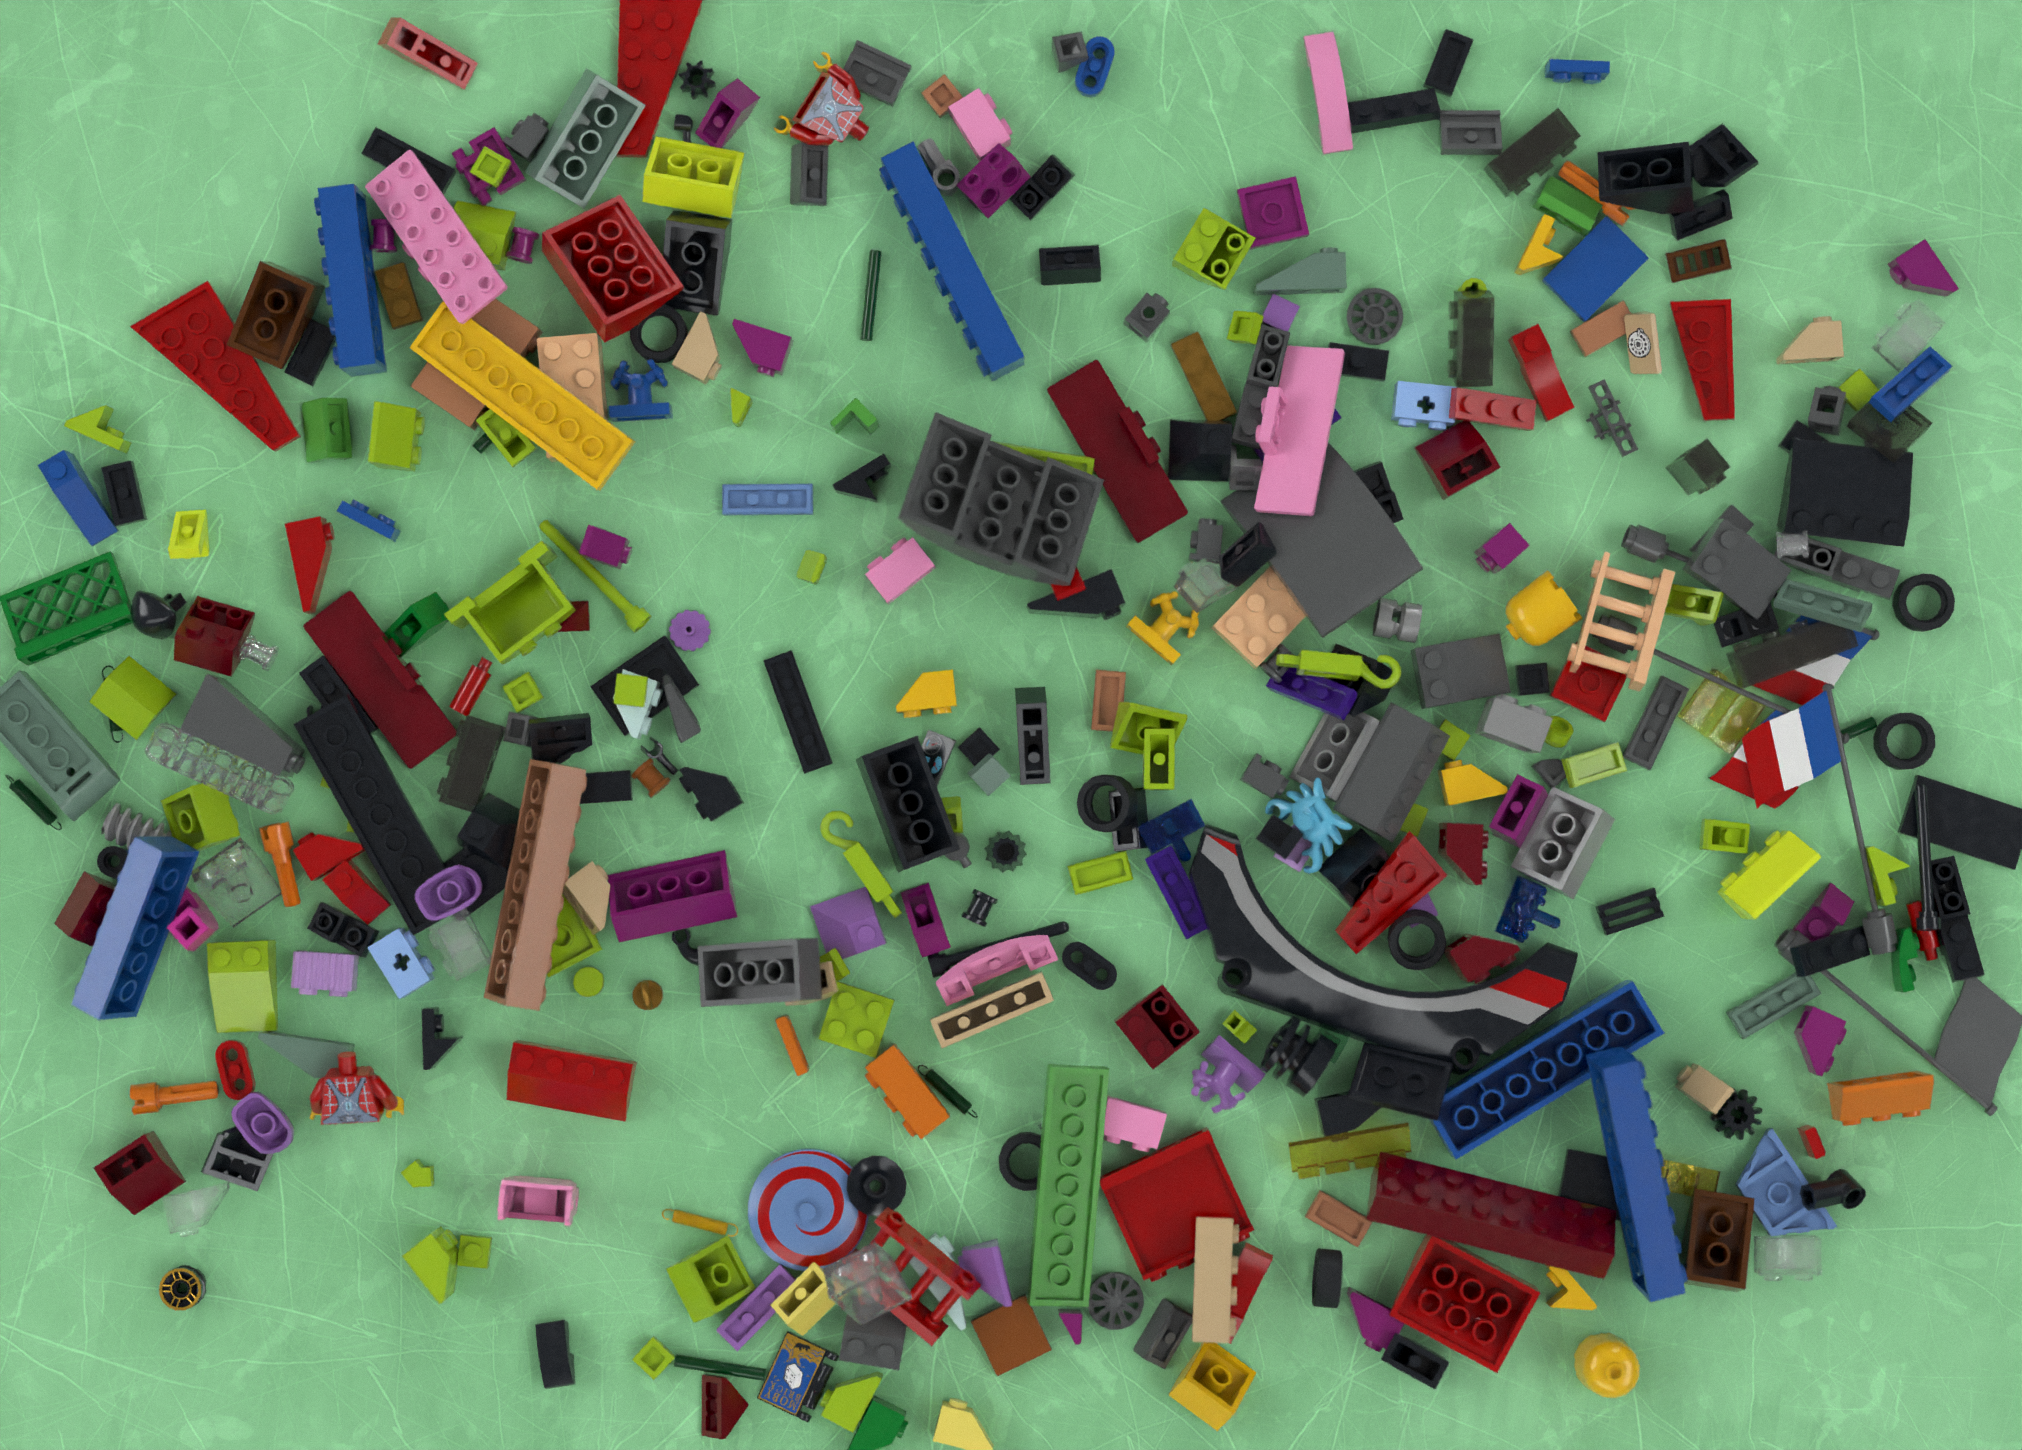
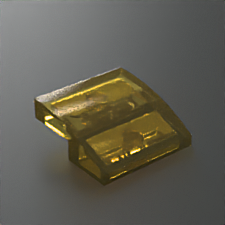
(1720, 713)

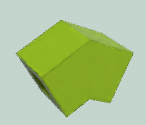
(1239, 1026)
(419, 1175)

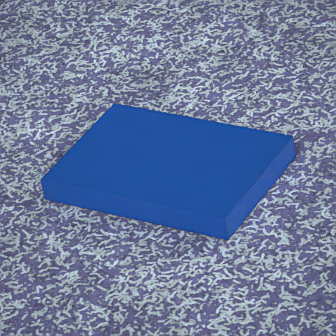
(1595, 269)

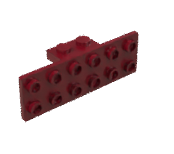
(1120, 448)
(381, 679)

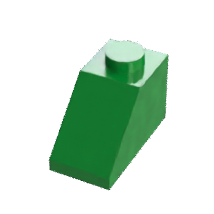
(418, 622)
(879, 1426)

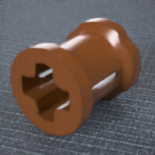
(651, 778)

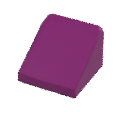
(1073, 1321)

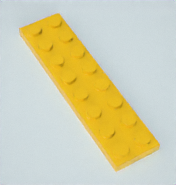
(523, 396)

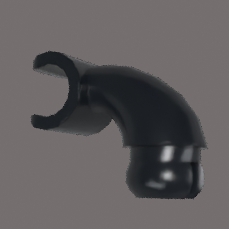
(685, 949)

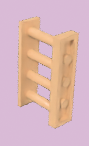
(1650, 614)

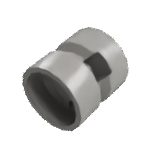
(1407, 623)

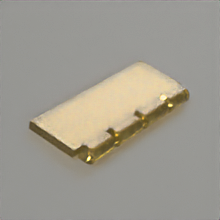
(1339, 1150)

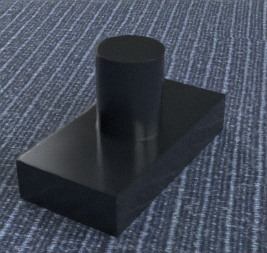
(1363, 362)

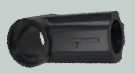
(1837, 1189)

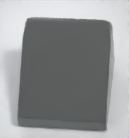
(1069, 50)
(518, 729)

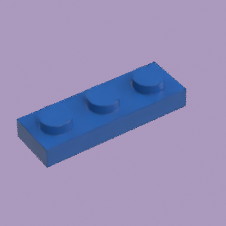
(1910, 384)

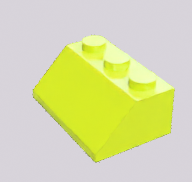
(692, 177)
(1767, 874)

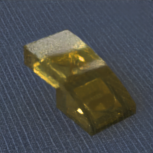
(1685, 1177)

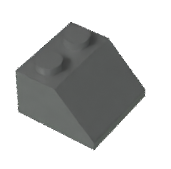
(875, 1342)

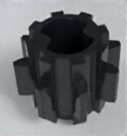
(697, 70)

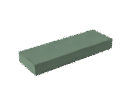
(1823, 605)
(1772, 1004)

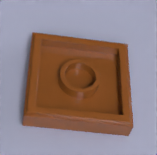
(1011, 1335)

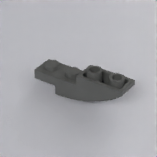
(1262, 373)
(1844, 569)

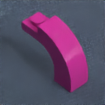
(192, 921)

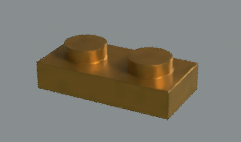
(398, 296)

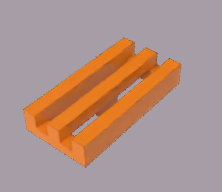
(792, 1045)

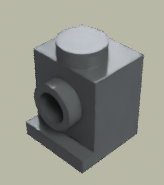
(527, 136)
(1144, 326)
(1822, 399)
(1206, 540)
(1264, 777)

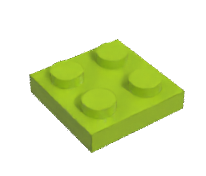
(856, 1019)

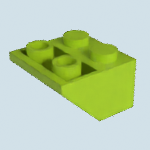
(1213, 250)

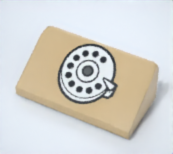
(1643, 343)

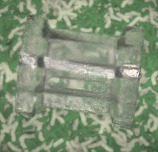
(1792, 544)
(258, 652)

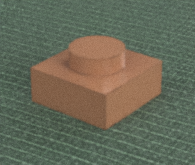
(941, 95)

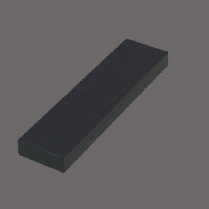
(798, 712)

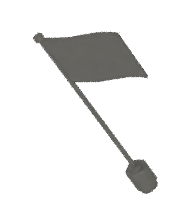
(1972, 1042)

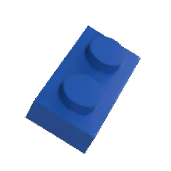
(1564, 70)
(381, 524)

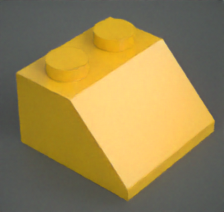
(1212, 1384)

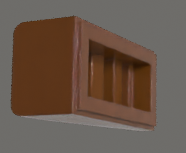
(1725, 265)

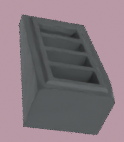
(683, 717)

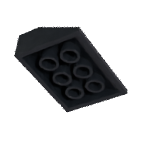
(1846, 493)

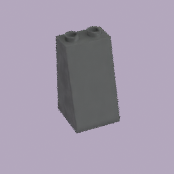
(239, 727)

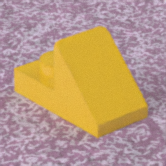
(1535, 254)
(1571, 1295)

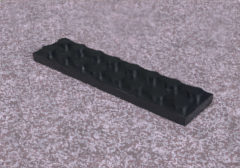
(373, 804)

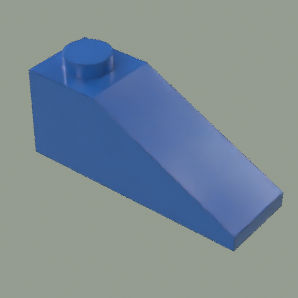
(78, 496)

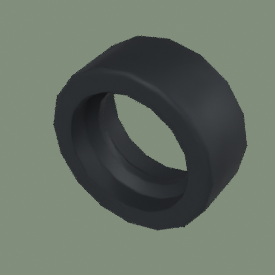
(670, 353)
(1944, 591)
(1927, 736)
(1085, 803)
(1423, 961)
(1004, 1165)
(1327, 1278)

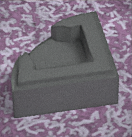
(1550, 771)

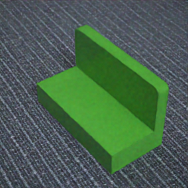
(1567, 206)
(856, 410)
(326, 429)

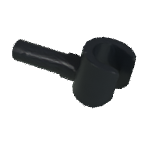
(685, 124)
(657, 753)

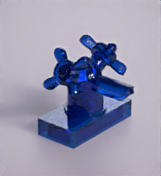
(1171, 828)
(1522, 909)

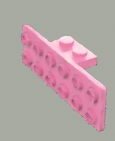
(436, 237)
(1297, 430)

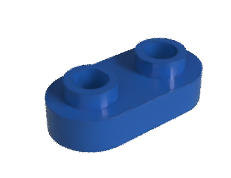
(1094, 67)

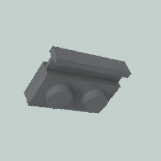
(877, 72)
(1470, 132)

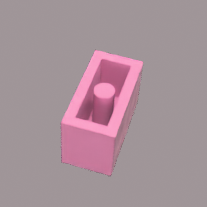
(979, 123)
(899, 570)
(1133, 1124)

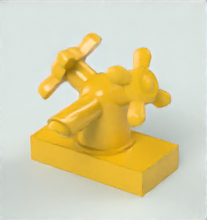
(1164, 627)

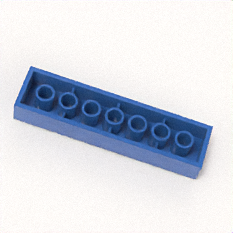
(952, 261)
(1542, 1068)
(1637, 1173)

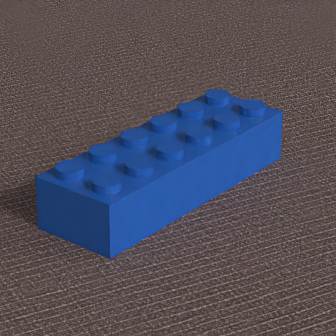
(351, 280)
(134, 927)

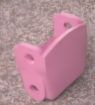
(538, 1199)

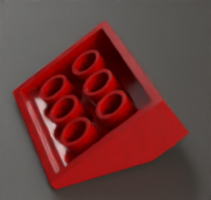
(610, 267)
(1464, 1301)

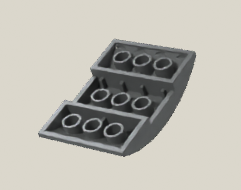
(999, 504)
(1339, 555)

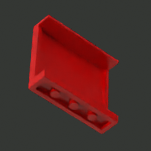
(1164, 1194)

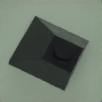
(1199, 450)
(1368, 694)
(491, 831)

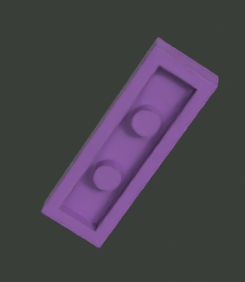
(755, 1308)

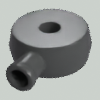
(961, 854)

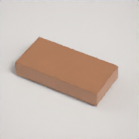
(1601, 329)
(1108, 693)
(1338, 1218)

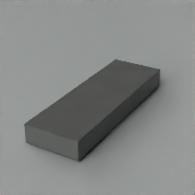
(1655, 722)

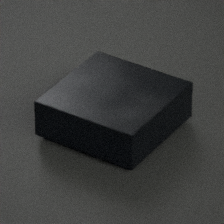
(1532, 679)
(978, 746)

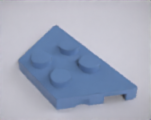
(1776, 1186)

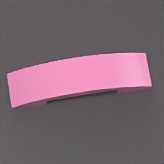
(1329, 92)
(993, 962)

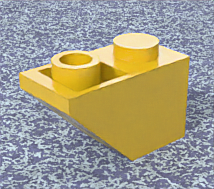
(930, 691)

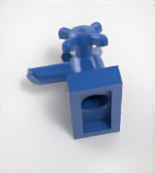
(639, 395)

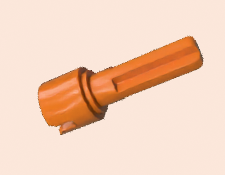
(1590, 186)
(278, 840)
(151, 1096)

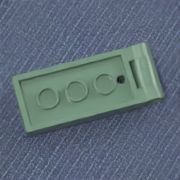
(51, 747)

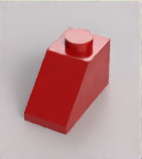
(324, 853)
(356, 891)

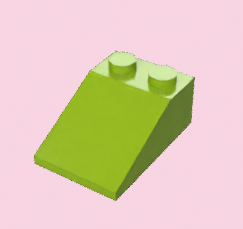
(243, 985)

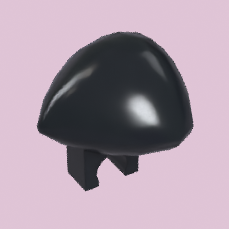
(154, 614)

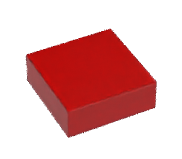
(1811, 1141)

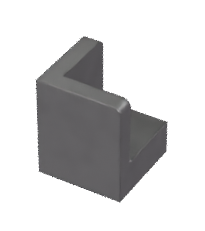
(1244, 473)

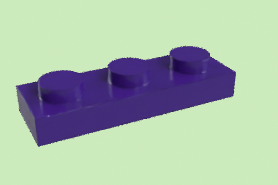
(1315, 692)
(1177, 891)

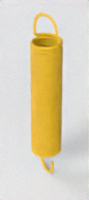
(700, 1222)

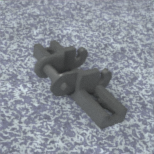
(1603, 411)

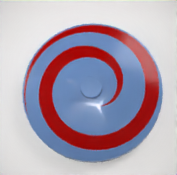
(804, 1211)

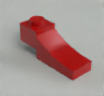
(1541, 372)
(1251, 1270)

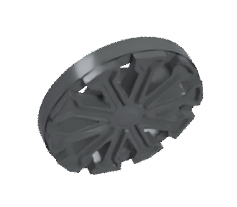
(1374, 316)
(1115, 1300)

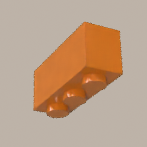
(906, 1092)

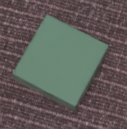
(988, 774)

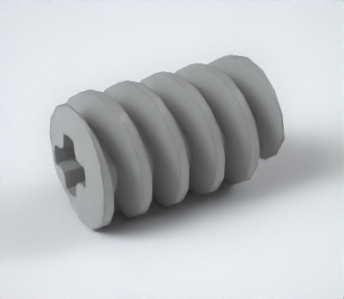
(126, 829)

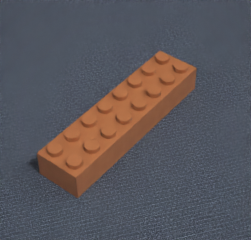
(535, 885)

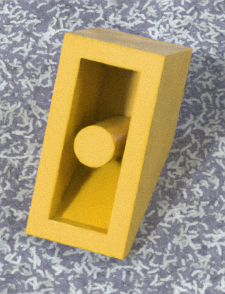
(1467, 783)

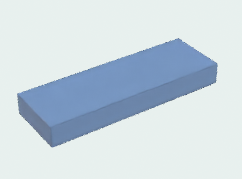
(767, 499)

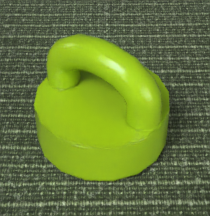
(1559, 732)

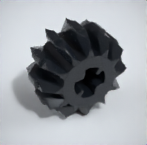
(1745, 1106)

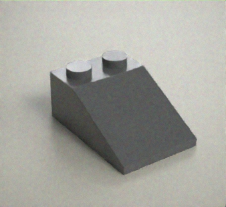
(1737, 567)
(1460, 671)

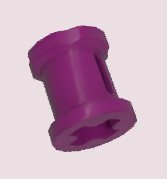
(382, 236)
(522, 245)

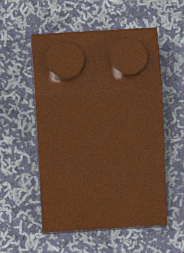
(275, 313)
(1717, 1240)

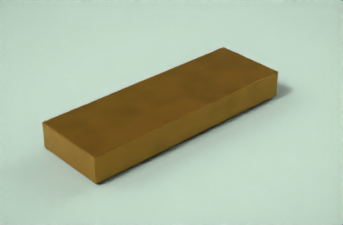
(1203, 378)

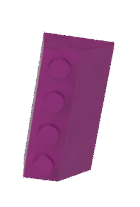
(671, 896)

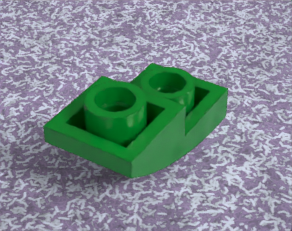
(1906, 949)

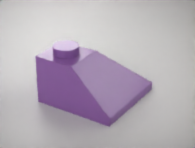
(849, 923)
(987, 1267)

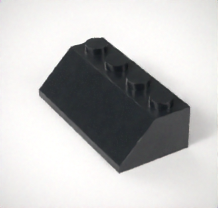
(907, 803)

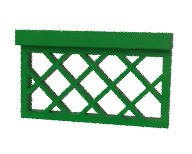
(74, 633)

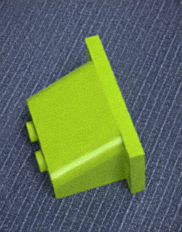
(517, 607)

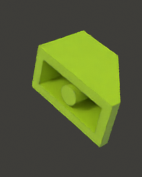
(1159, 759)
(849, 1400)

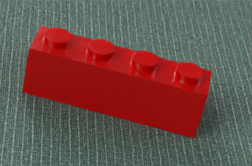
(570, 1080)

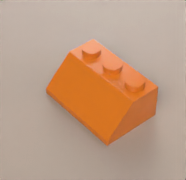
(1880, 1097)

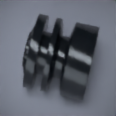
(1297, 1055)

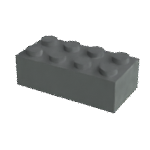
(759, 972)

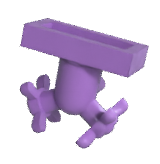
(1230, 1069)

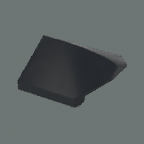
(1719, 158)
(236, 1160)

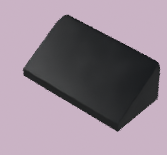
(1070, 265)
(1246, 555)
(1128, 837)

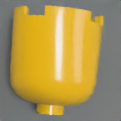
(1540, 611)
(1606, 1365)

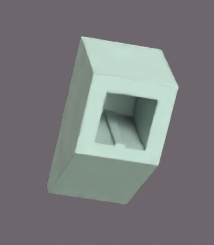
(637, 718)

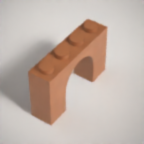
(448, 395)

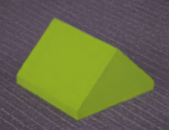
(132, 697)
(1134, 718)

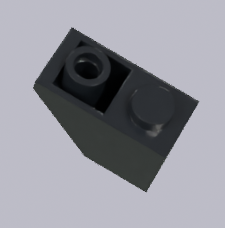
(714, 792)

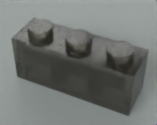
(1533, 153)
(1471, 338)
(1699, 468)
(471, 763)

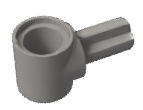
(938, 166)

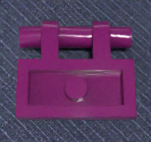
(478, 187)

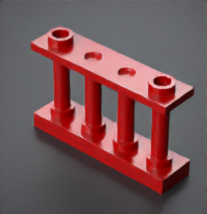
(913, 1313)

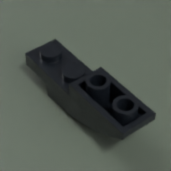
(1956, 934)

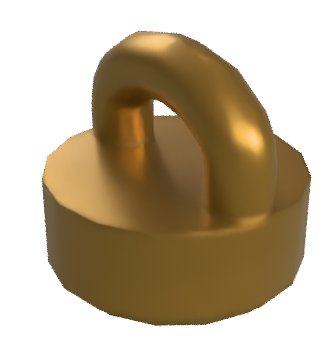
(647, 995)

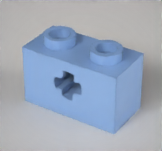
(1410, 394)
(387, 956)

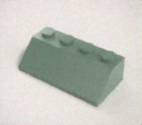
(585, 138)

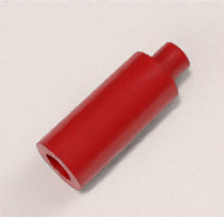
(471, 687)
(1927, 939)

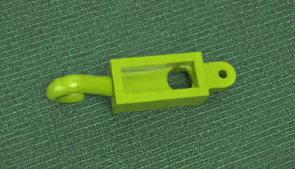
(1339, 667)
(860, 862)

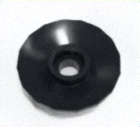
(891, 1188)

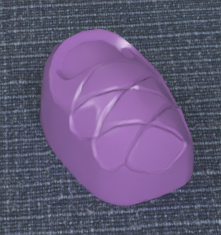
(448, 892)
(263, 1123)

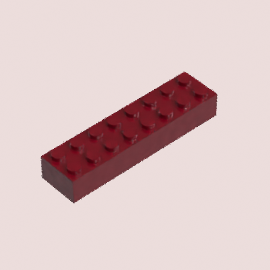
(1492, 1215)

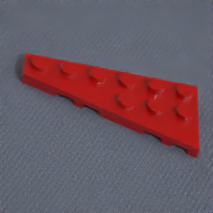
(649, 57)
(195, 338)

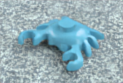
(1313, 820)

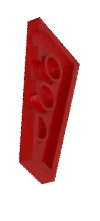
(1708, 350)
(1394, 890)

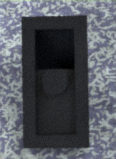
(855, 483)
(434, 1046)

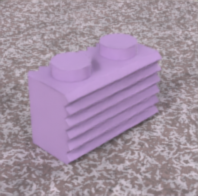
(324, 971)

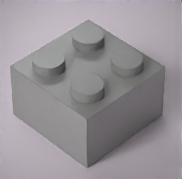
(1513, 724)

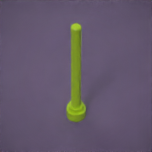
(635, 616)

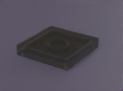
(1889, 437)

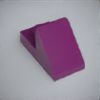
(1825, 913)

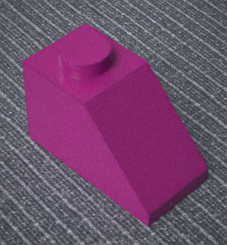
(727, 113)
(1922, 271)
(764, 347)
(605, 547)
(925, 920)
(1373, 1320)

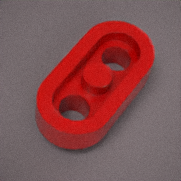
(232, 1070)

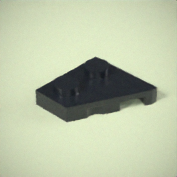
(559, 737)

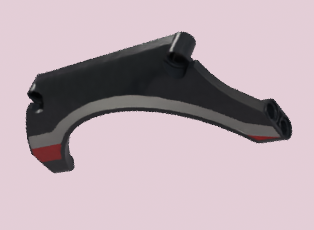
(1294, 982)

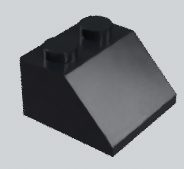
(1354, 866)

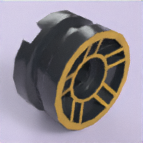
(182, 1300)

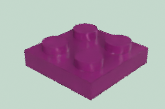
(1273, 212)

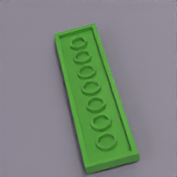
(1068, 1185)

